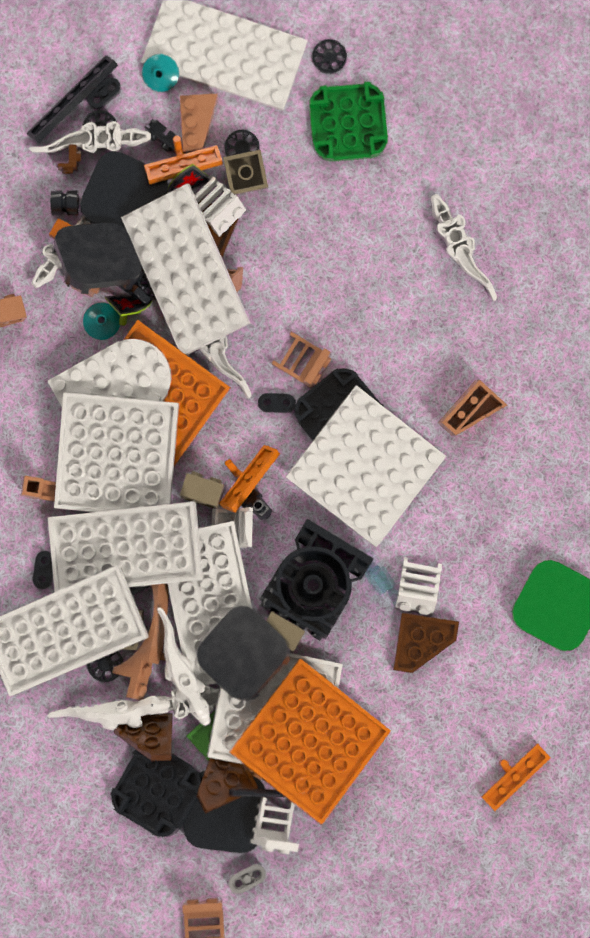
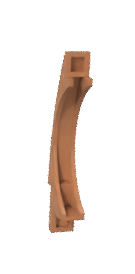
(140, 664)

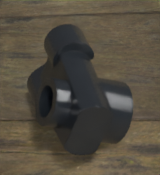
(260, 507)

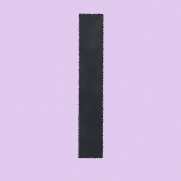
(72, 99)

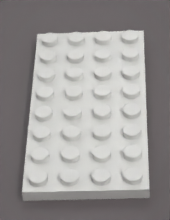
(227, 51)
(185, 270)
(147, 543)
(204, 603)
(68, 630)

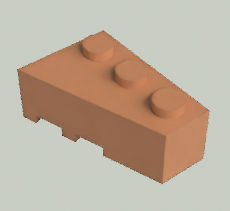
(471, 408)

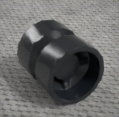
(64, 202)

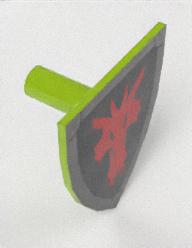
(190, 175)
(125, 306)

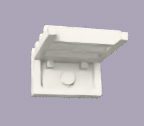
(223, 210)
(242, 520)
(418, 597)
(270, 838)

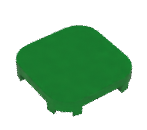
(348, 122)
(554, 606)

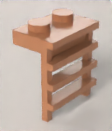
(312, 370)
(206, 909)

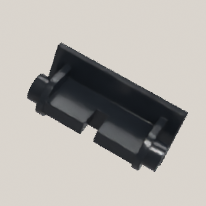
(157, 133)

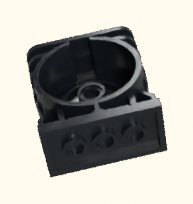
(277, 594)

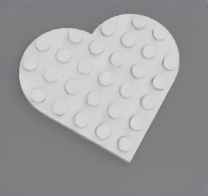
(122, 370)

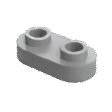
(247, 878)

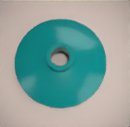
(168, 68)
(98, 330)

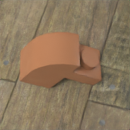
(38, 488)

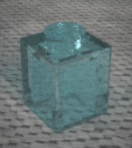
(381, 579)

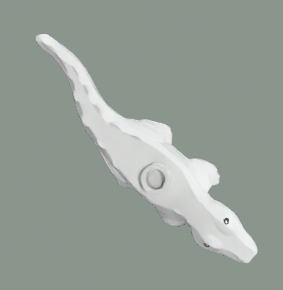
(92, 137)
(458, 245)
(47, 270)
(216, 354)
(180, 671)
(181, 710)
(116, 712)

